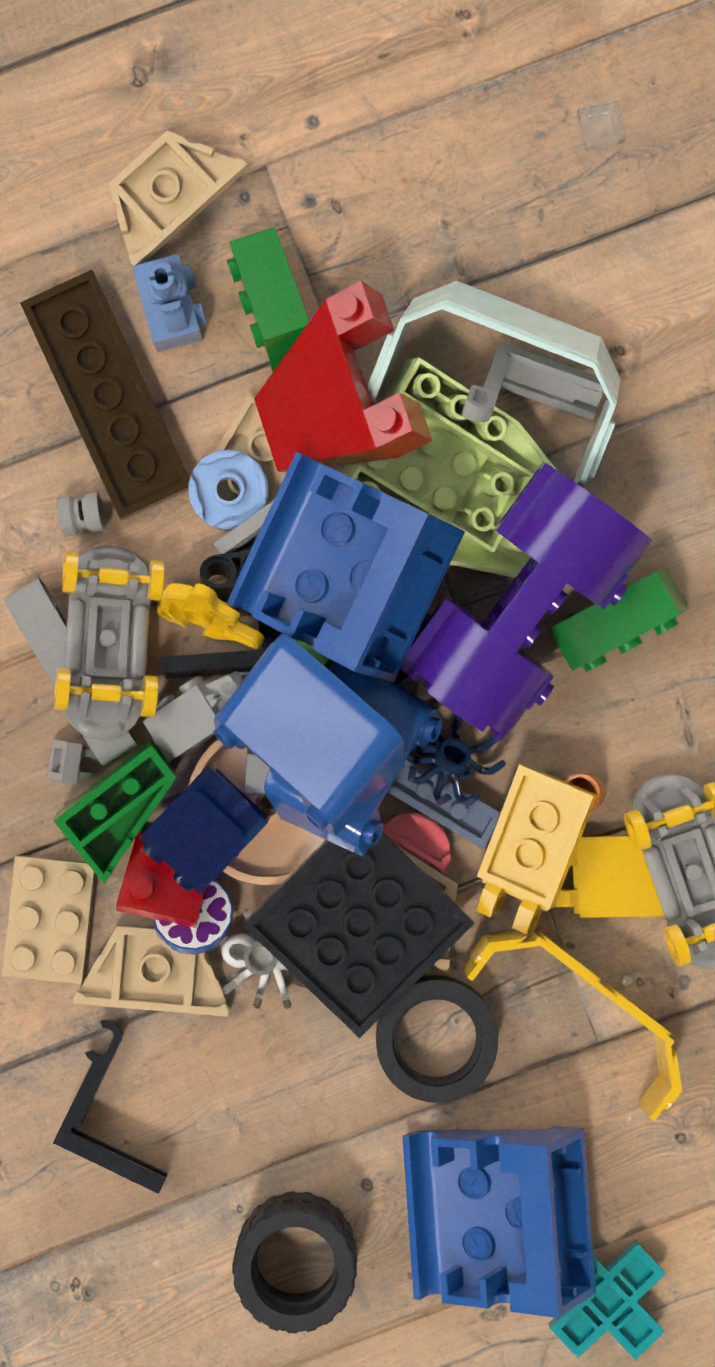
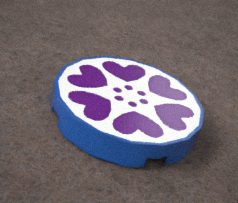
(211, 928)

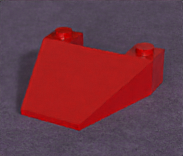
(320, 398)

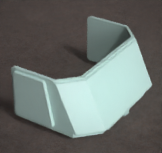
(523, 325)

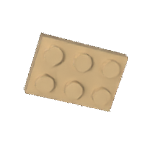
(49, 920)

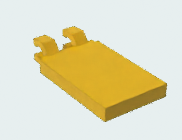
(533, 845)
(610, 880)

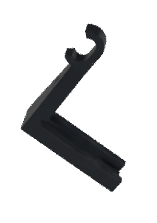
(216, 663)
(95, 1149)

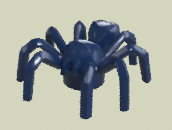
(451, 760)

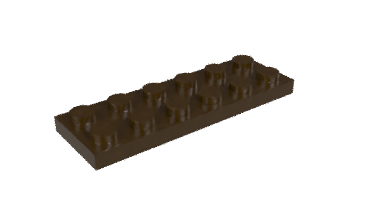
(106, 395)

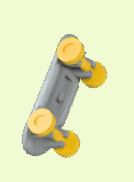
(107, 641)
(676, 833)

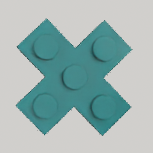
(615, 1305)

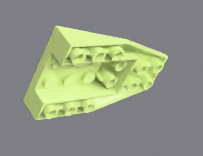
(464, 474)

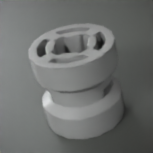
(80, 514)

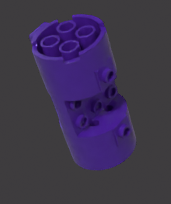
(479, 663)

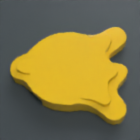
(202, 607)

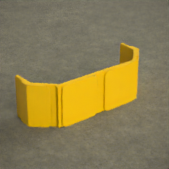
(667, 1084)

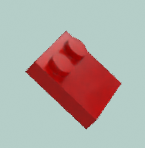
(153, 892)

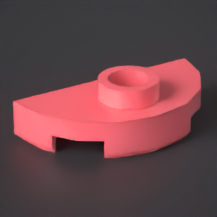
(420, 837)

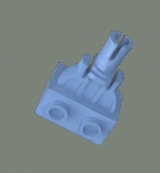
(168, 302)

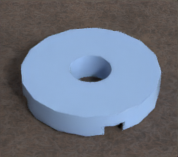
(223, 466)

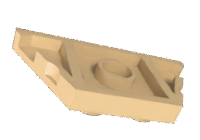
(167, 191)
(147, 974)

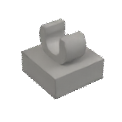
(65, 762)

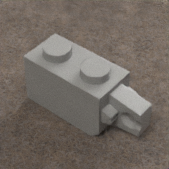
(189, 719)

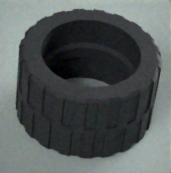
(288, 1310)

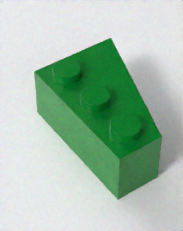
(268, 292)
(596, 631)
(115, 808)

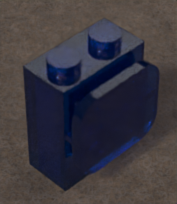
(204, 829)

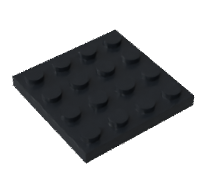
(358, 928)

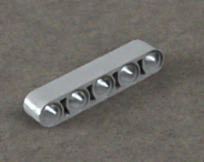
(46, 634)

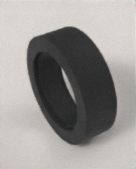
(450, 1086)

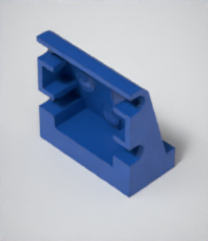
(345, 568)
(500, 1218)

